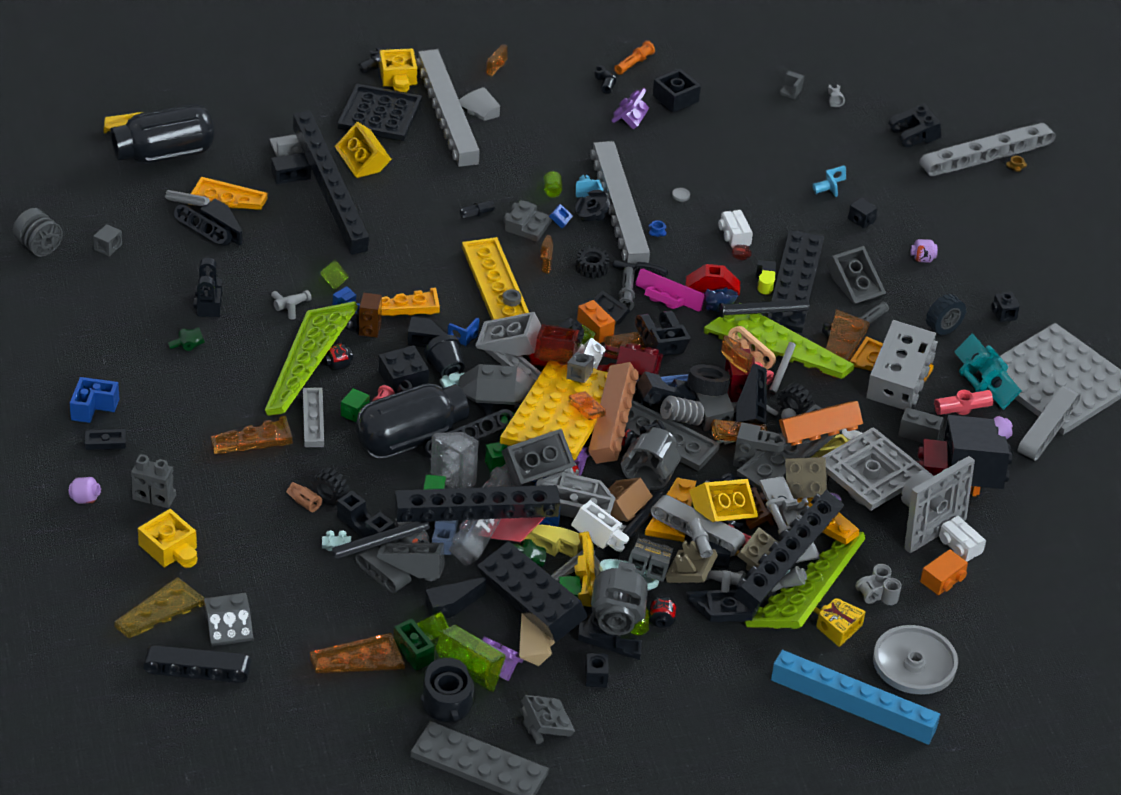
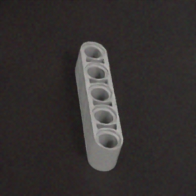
(1049, 423)
(678, 514)

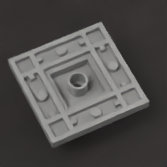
(871, 468)
(935, 501)

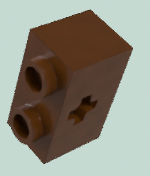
(370, 315)

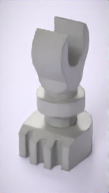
(836, 98)

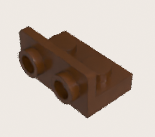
(763, 512)

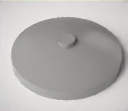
(915, 659)

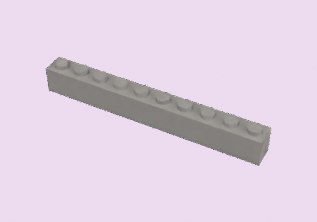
(448, 108)
(622, 207)

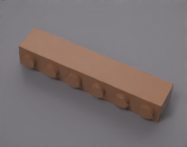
(617, 401)

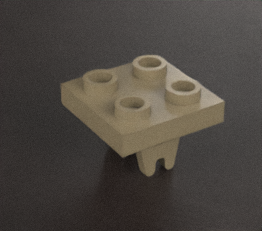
(806, 476)
(756, 547)
(689, 565)

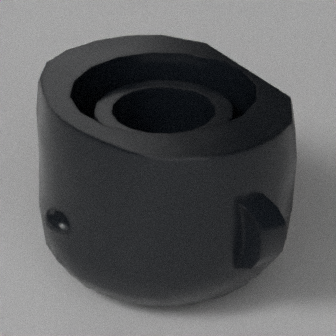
(447, 690)

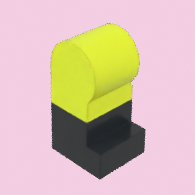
(766, 275)

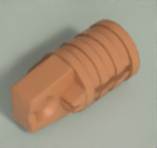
(301, 496)

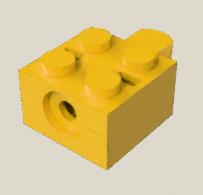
(398, 68)
(169, 540)

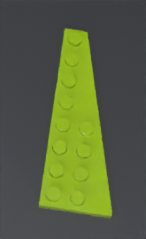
(776, 339)
(311, 344)
(796, 603)

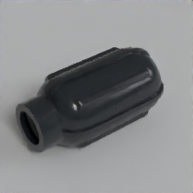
(164, 134)
(409, 418)

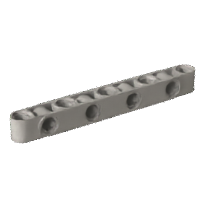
(987, 149)

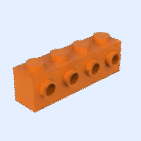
(820, 422)

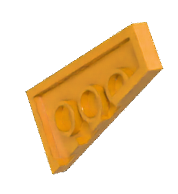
(230, 194)
(412, 304)
(867, 355)
(681, 492)
(839, 528)

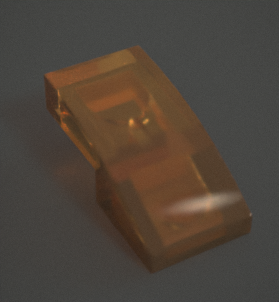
(546, 254)
(734, 353)

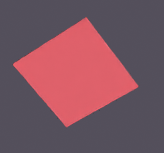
(515, 528)

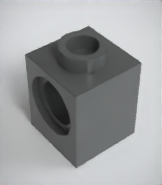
(107, 240)
(580, 367)

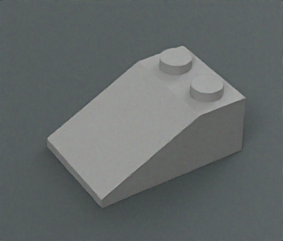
(510, 335)

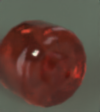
(741, 252)

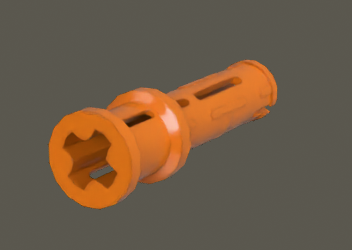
(639, 55)

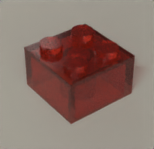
(556, 344)

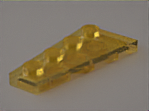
(160, 607)

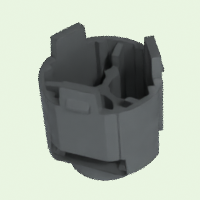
(652, 458)
(619, 599)

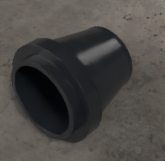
(445, 354)

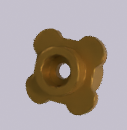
(1016, 163)

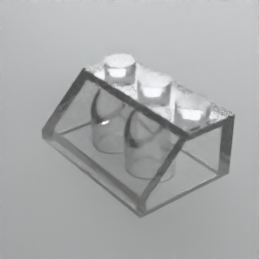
(456, 458)

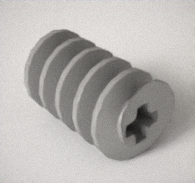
(682, 410)

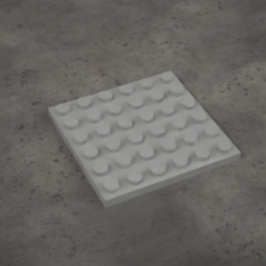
(1058, 360)

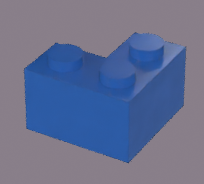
(91, 396)

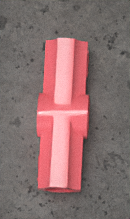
(963, 402)

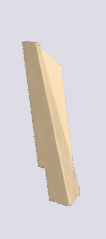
(533, 643)

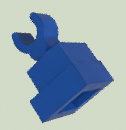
(344, 296)

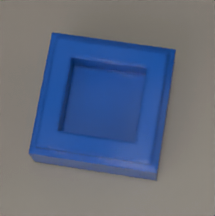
(561, 216)

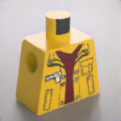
(839, 620)

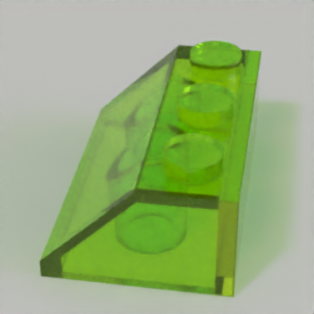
(481, 659)

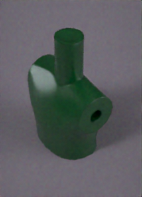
(188, 339)
(533, 551)

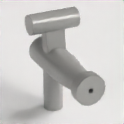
(290, 301)
(726, 578)

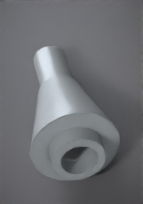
(795, 577)

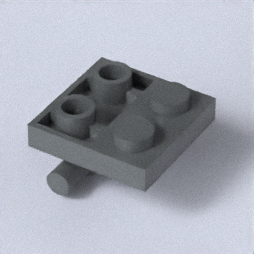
(546, 717)

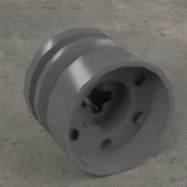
(37, 232)

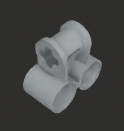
(880, 586)

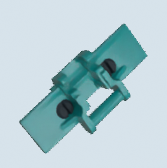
(992, 367)

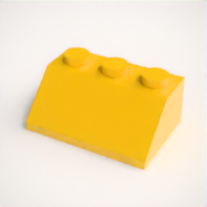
(362, 151)
(724, 500)

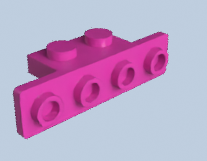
(668, 291)

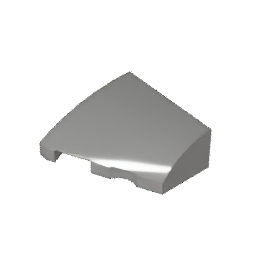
(481, 104)

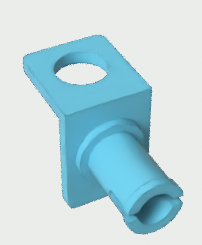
(830, 182)
(586, 185)

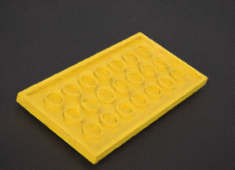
(548, 408)

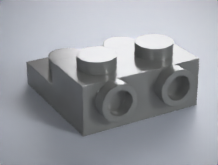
(526, 221)

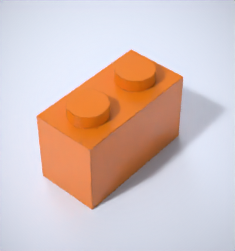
(596, 319)
(944, 572)

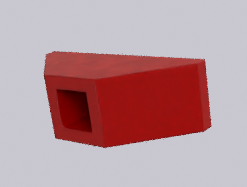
(712, 278)

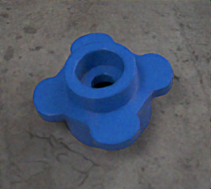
(657, 228)

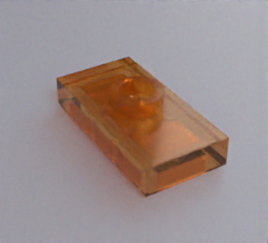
(497, 60)
(587, 405)

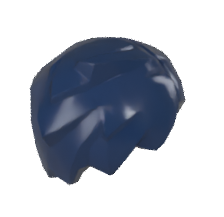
(718, 296)

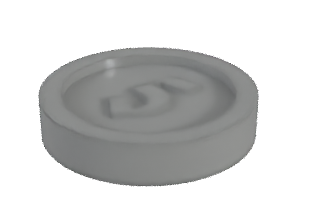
(681, 194)

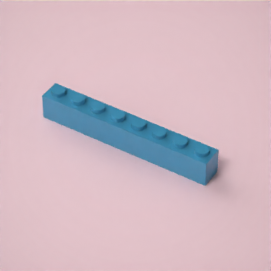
(855, 697)

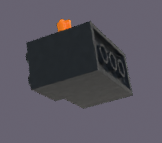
(981, 442)

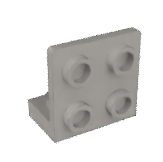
(286, 145)

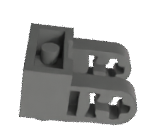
(752, 438)

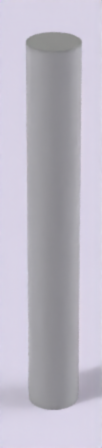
(782, 367)

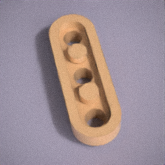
(760, 351)

